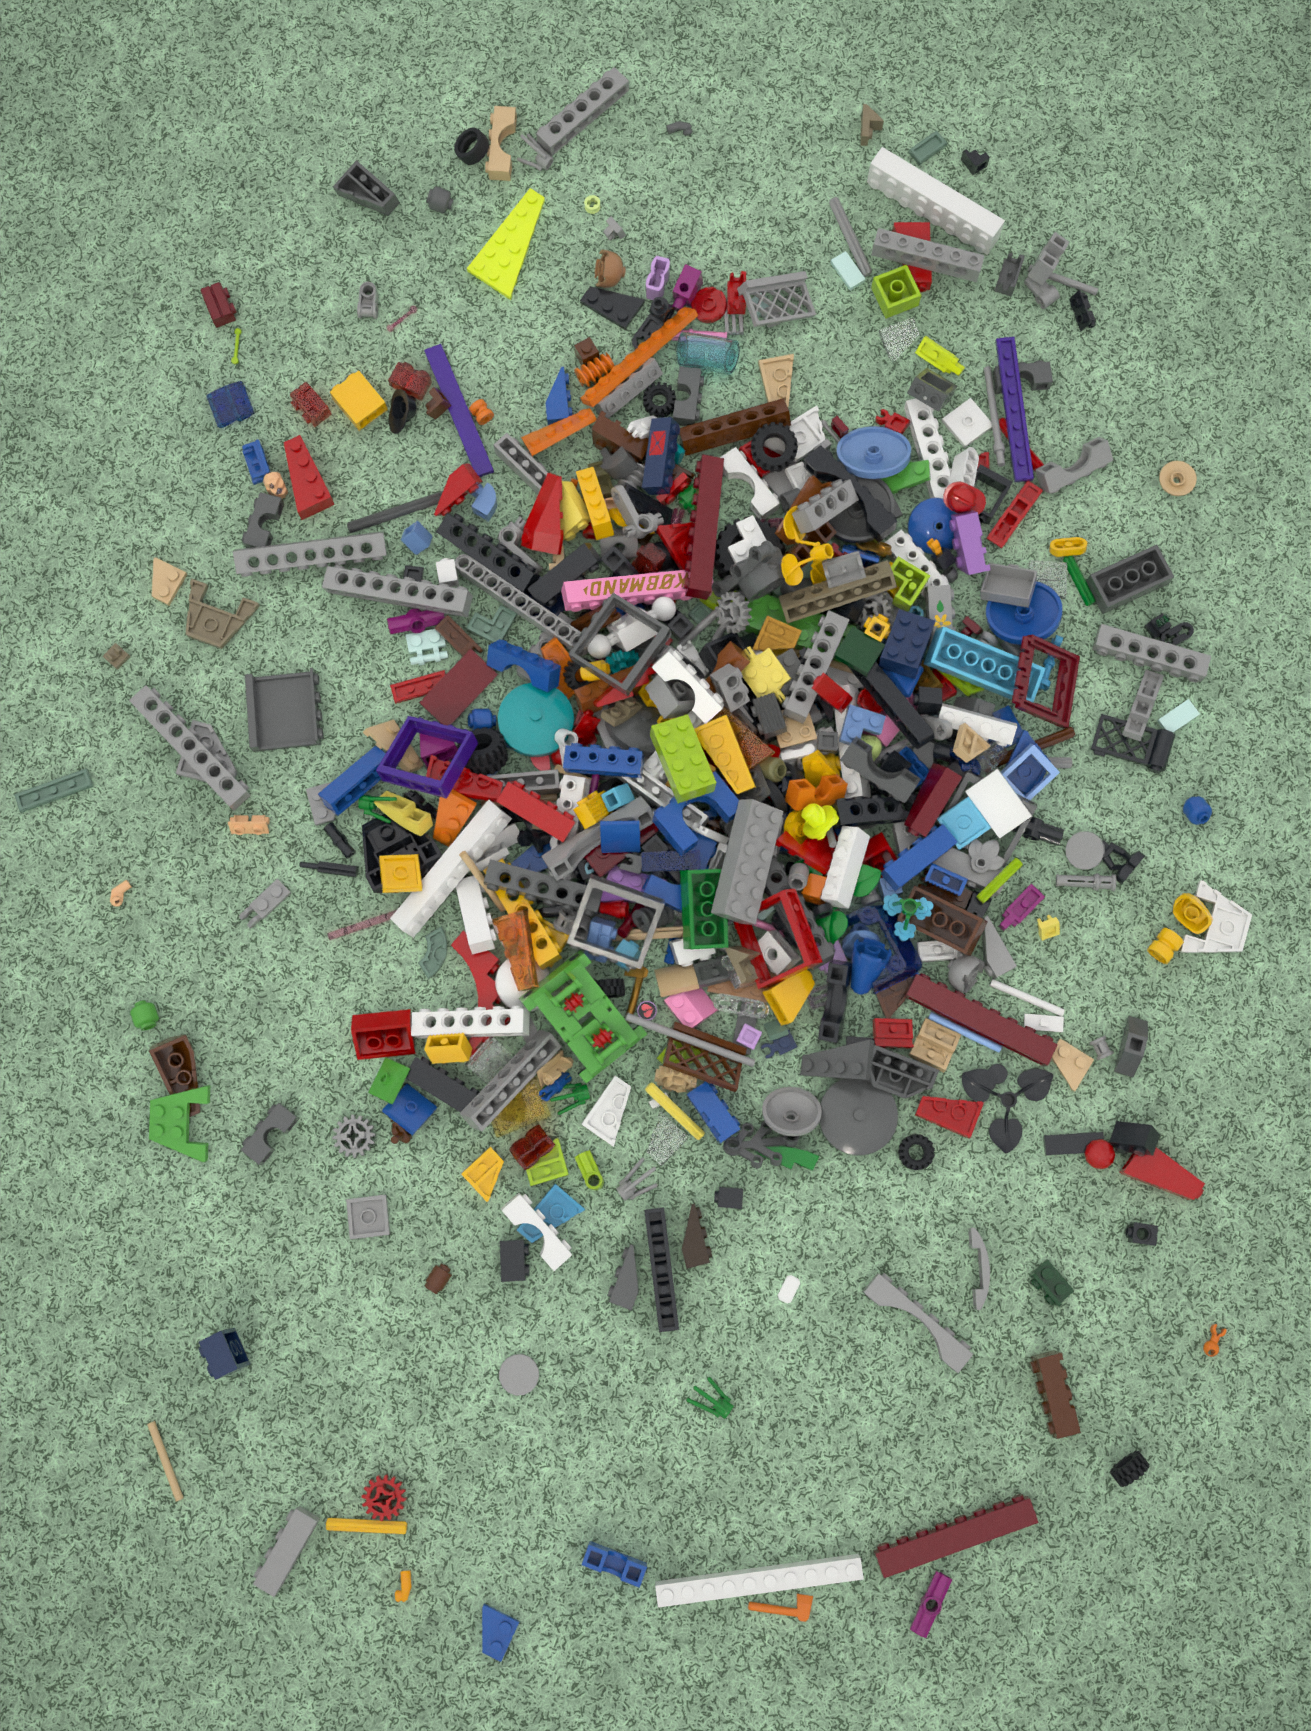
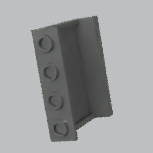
(283, 711)

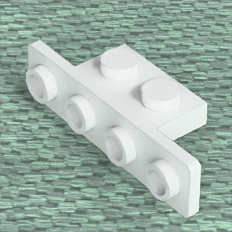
(498, 848)

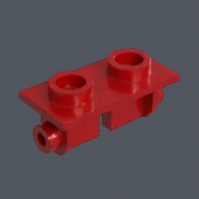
(586, 726)

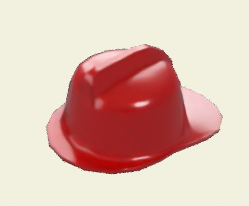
(964, 497)

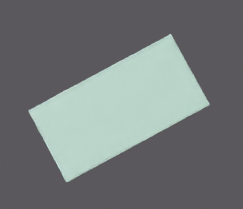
(847, 270)
(1178, 717)

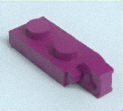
(1021, 907)

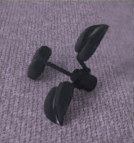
(981, 1082)

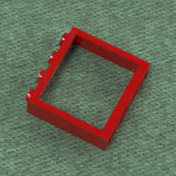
(801, 933)

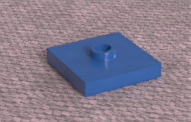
(410, 1109)

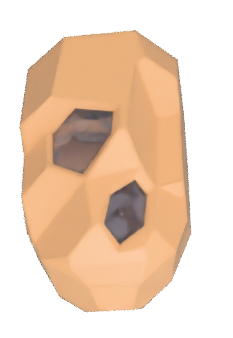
(275, 484)

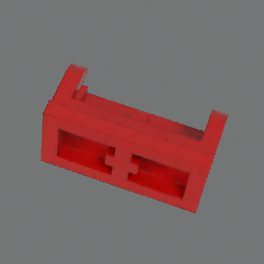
(735, 303)

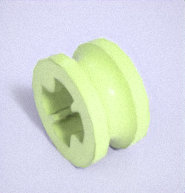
(592, 210)

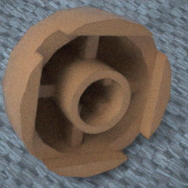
(610, 267)

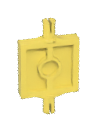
(765, 674)

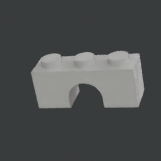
(1048, 258)

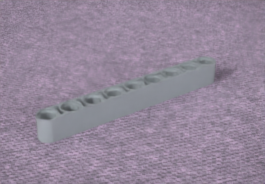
(516, 598)

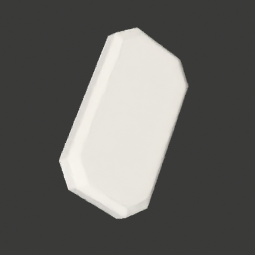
(788, 1289)

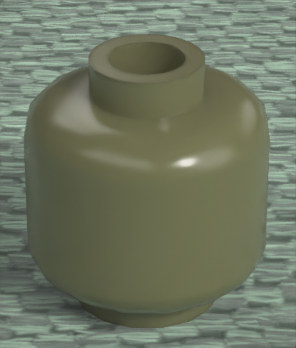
(773, 769)

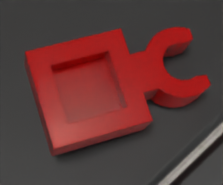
(895, 422)

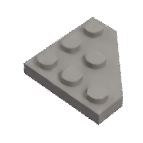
(209, 735)

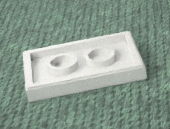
(998, 803)

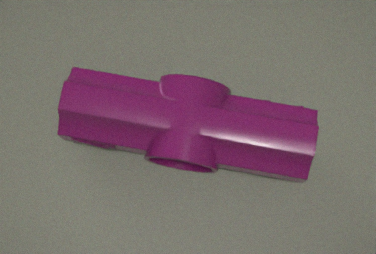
(414, 620)
(925, 1617)

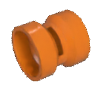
(480, 410)

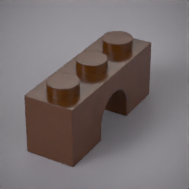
(821, 534)

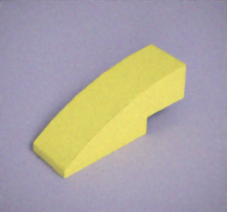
(405, 813)

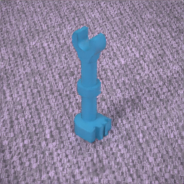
(1049, 664)

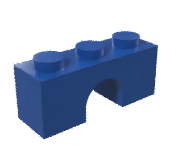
(611, 1561)

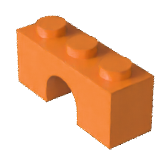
(802, 792)

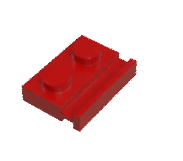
(893, 1033)

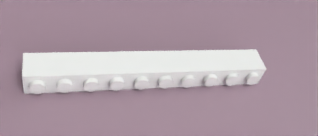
(758, 1580)

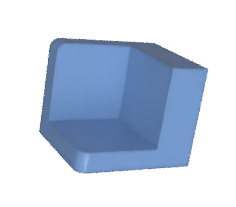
(416, 538)

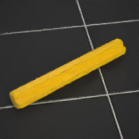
(366, 1526)

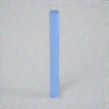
(965, 1032)

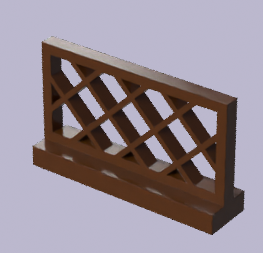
(700, 1073)

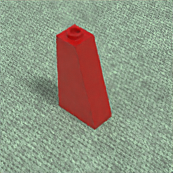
(919, 230)
(1163, 1174)

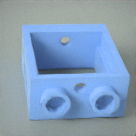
(1041, 759)

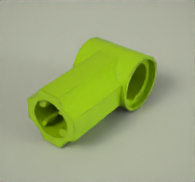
(588, 1169)

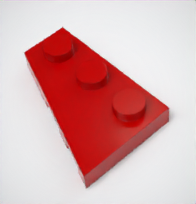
(953, 1115)

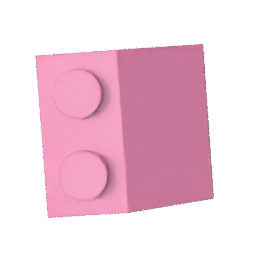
(691, 1007)

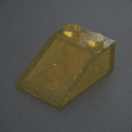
(522, 1110)

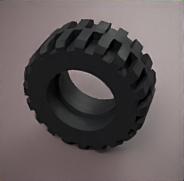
(731, 535)

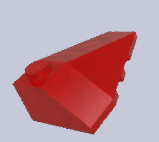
(543, 524)
(878, 852)

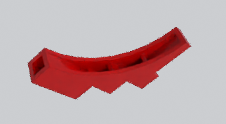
(481, 966)

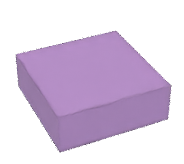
(749, 1036)

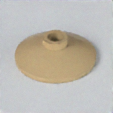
(1180, 471)

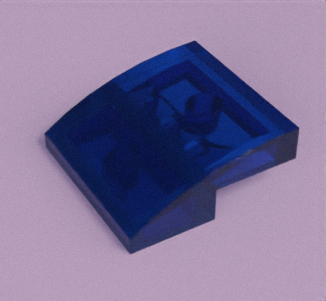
(230, 404)

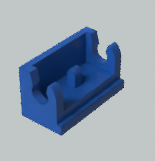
(256, 461)

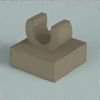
(116, 656)

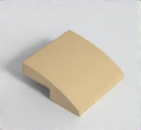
(676, 979)
(934, 1045)

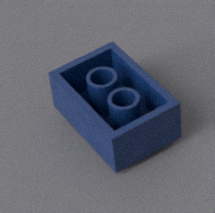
(907, 644)
(223, 1353)

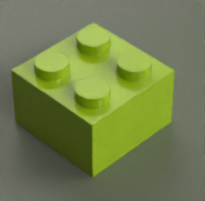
(896, 291)

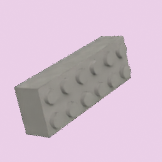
(747, 862)

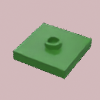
(389, 1080)

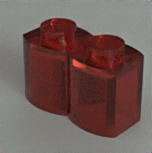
(410, 380)
(531, 1147)

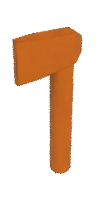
(801, 1612)

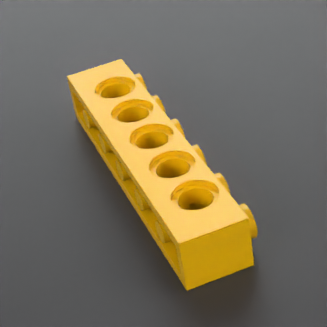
(543, 957)

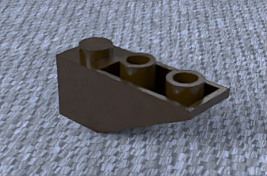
(693, 1246)

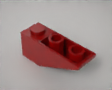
(459, 484)
(831, 692)

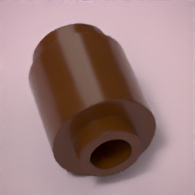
(438, 1278)

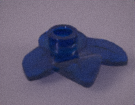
(973, 764)

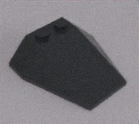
(393, 839)

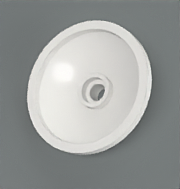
(507, 988)

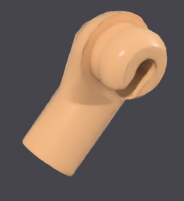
(118, 893)

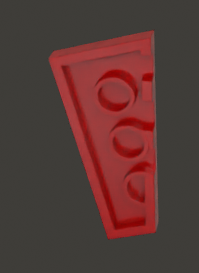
(468, 783)

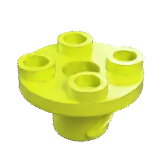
(818, 820)

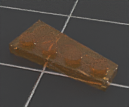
(752, 747)
(517, 940)

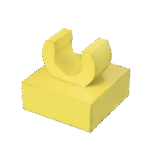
(1048, 928)

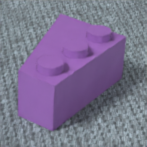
(968, 542)
(624, 878)

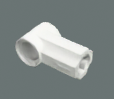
(560, 740)

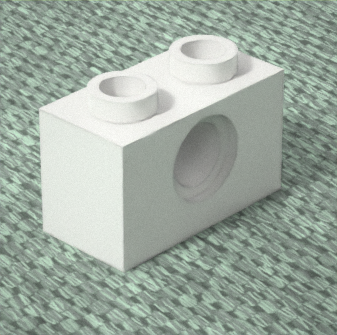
(786, 955)

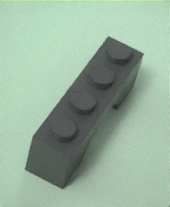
(898, 784)

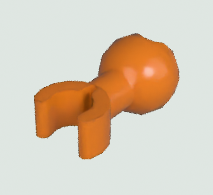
(1212, 1345)

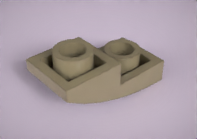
(621, 712)

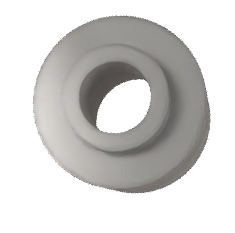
(798, 876)

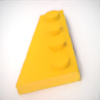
(722, 746)

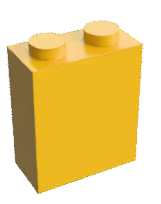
(358, 400)

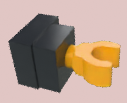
(942, 556)

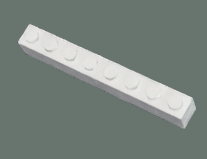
(450, 868)

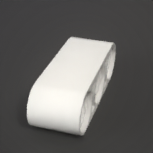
(965, 467)

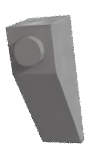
(996, 956)

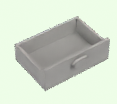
(1009, 585)

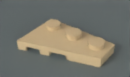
(776, 377)
(384, 736)

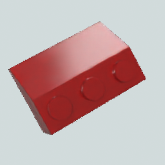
(383, 1034)

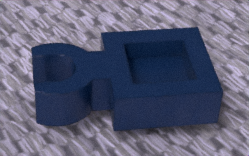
(781, 1045)

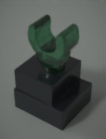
(1158, 625)

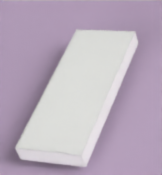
(1044, 1022)

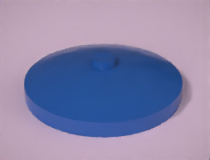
(1014, 621)

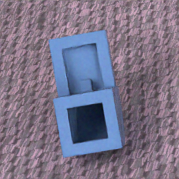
(485, 502)

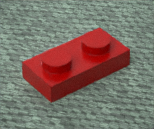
(679, 484)

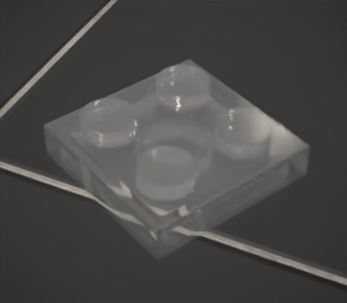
(489, 1059)

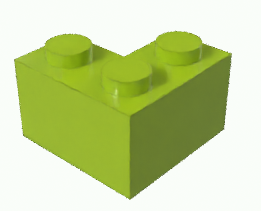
(910, 581)

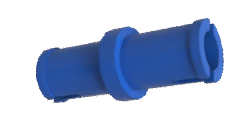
(556, 1087)

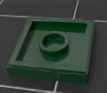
(859, 651)

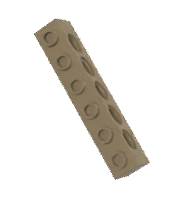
(821, 598)

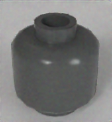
(439, 199)

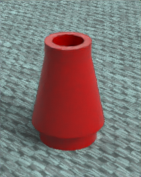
(615, 908)

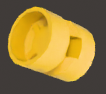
(1167, 943)

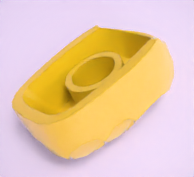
(1192, 913)

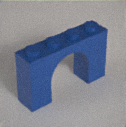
(671, 822)
(670, 892)

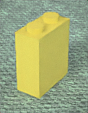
(574, 511)

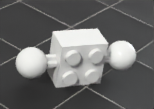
(630, 632)

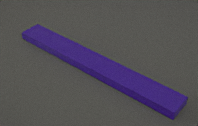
(1014, 409)
(459, 410)

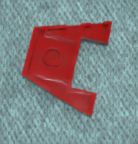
(813, 851)

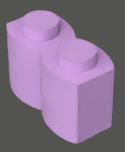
(657, 278)

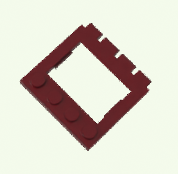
(1065, 683)

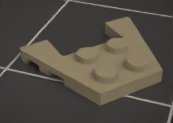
(213, 624)

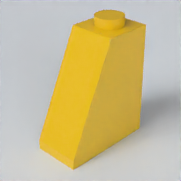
(789, 996)

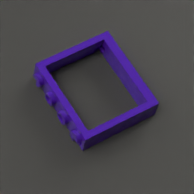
(411, 726)

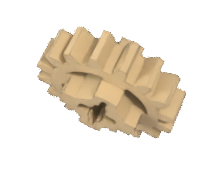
(674, 1080)

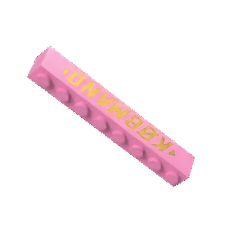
(632, 588)

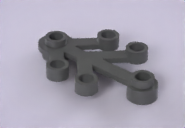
(758, 1144)

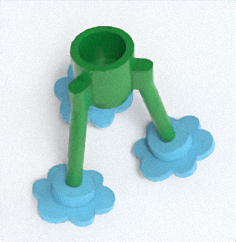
(909, 907)

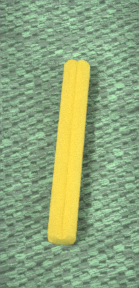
(674, 1111)

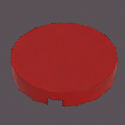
(709, 304)

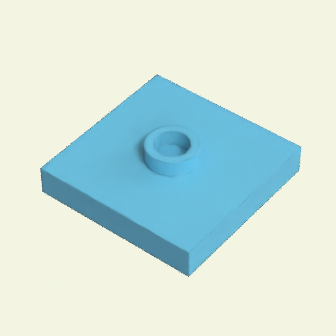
(964, 822)

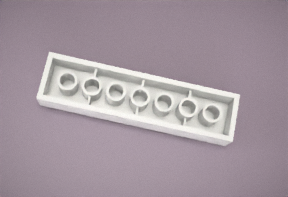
(934, 201)

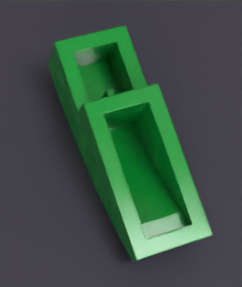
(793, 1155)

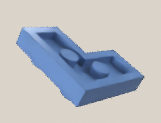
(860, 720)

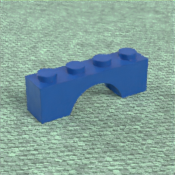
(542, 672)

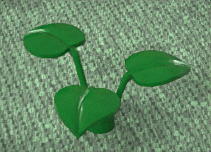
(837, 922)

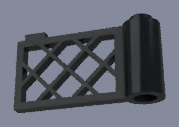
(1155, 755)

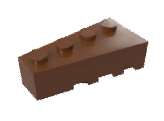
(1055, 1394)

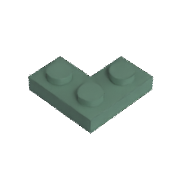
(492, 629)

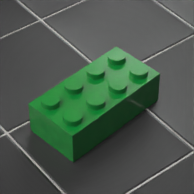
(700, 926)

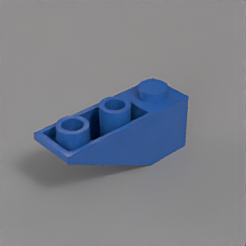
(558, 399)

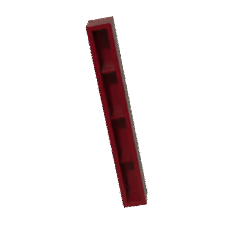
(704, 527)
(981, 1020)
(955, 1536)

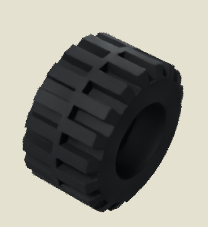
(777, 431)
(489, 753)

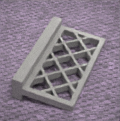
(771, 285)

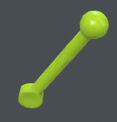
(234, 360)

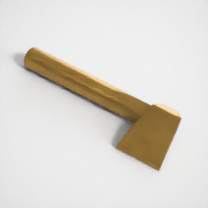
(640, 974)

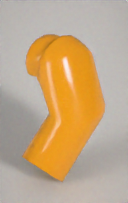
(403, 1594)

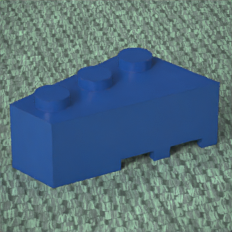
(714, 1111)

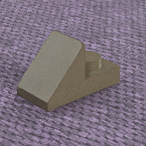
(869, 121)
(740, 959)

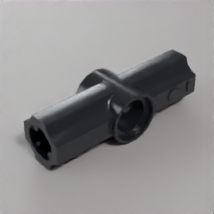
(1038, 830)

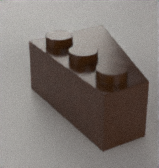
(613, 436)

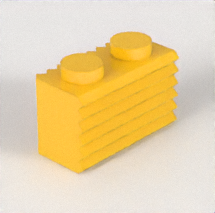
(591, 809)
(448, 1048)

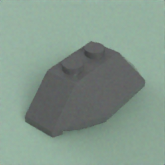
(900, 1073)

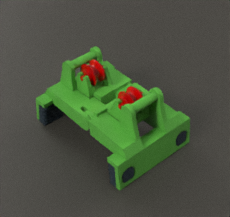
(576, 1001)

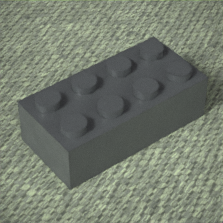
(1129, 579)

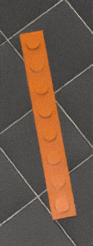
(639, 356)

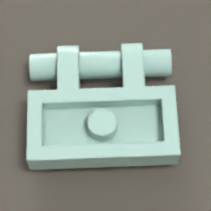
(426, 641)

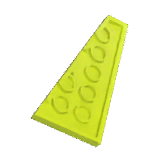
(506, 250)

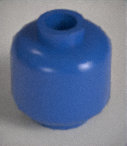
(481, 718)
(1197, 810)

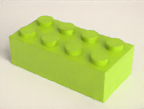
(682, 758)

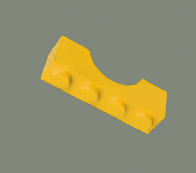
(595, 503)

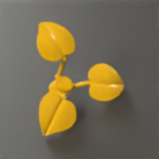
(790, 567)

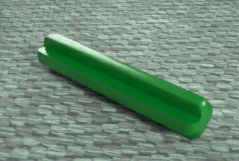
(1079, 580)

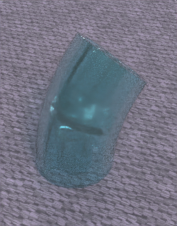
(707, 352)

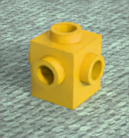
(880, 634)

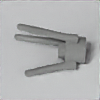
(543, 159)
(628, 1189)

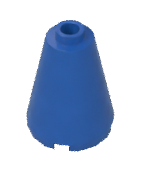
(868, 962)

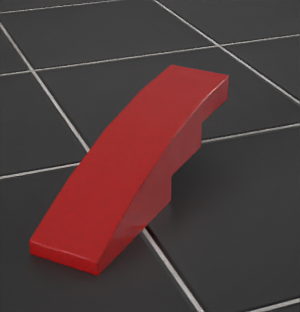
(1014, 514)
(612, 695)

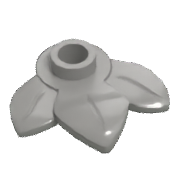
(987, 853)

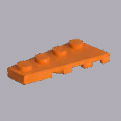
(557, 431)

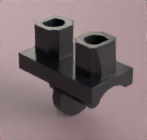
(531, 835)

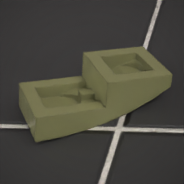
(603, 479)

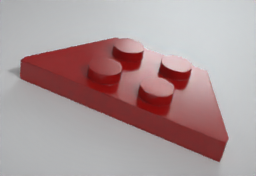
(676, 541)

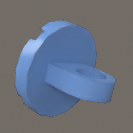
(858, 931)

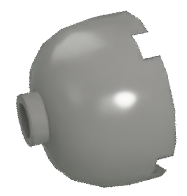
(964, 971)

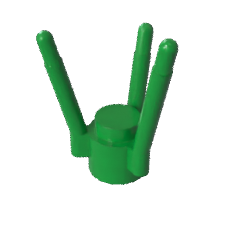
(366, 803)
(579, 1093)
(722, 1406)

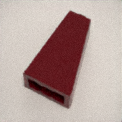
(931, 799)

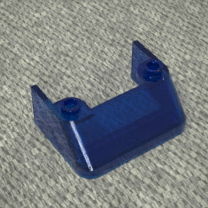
(906, 959)

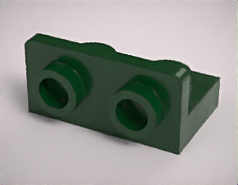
(1051, 1283)

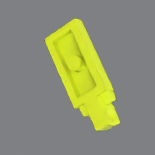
(939, 356)

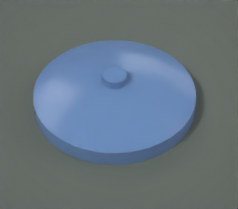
(874, 452)

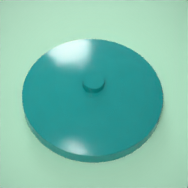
(531, 719)

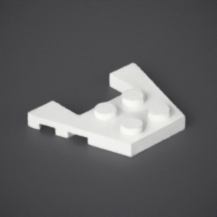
(1228, 926)

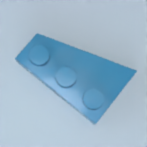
(556, 1207)

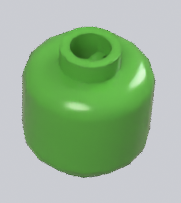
(144, 1015)

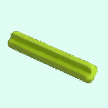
(999, 880)

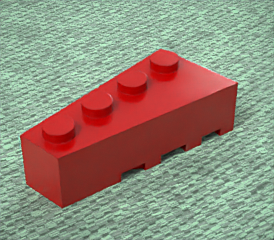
(308, 486)
(536, 810)

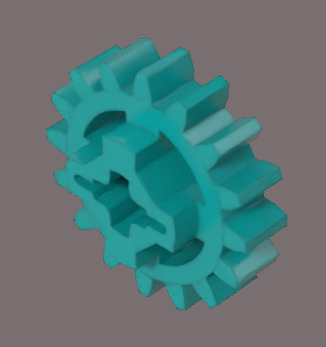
(621, 660)

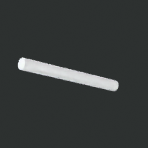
(1027, 997)

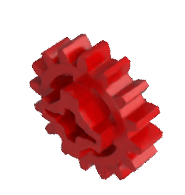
(381, 1488)

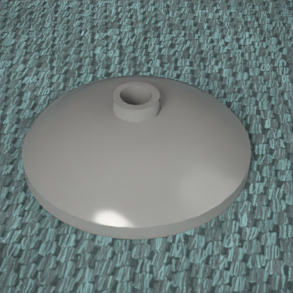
(792, 1104)

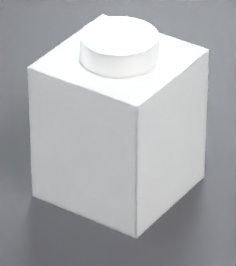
(447, 572)

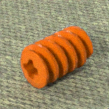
(594, 369)

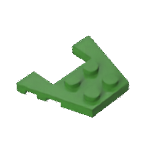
(171, 1121)

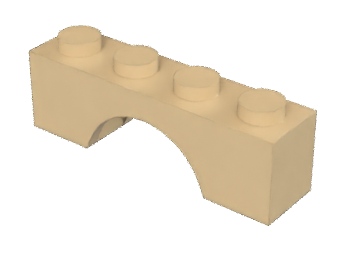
(503, 124)

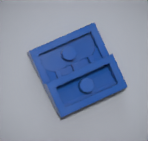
(620, 836)

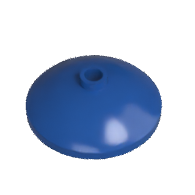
(923, 524)

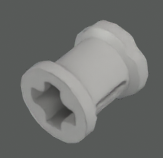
(1101, 1048)

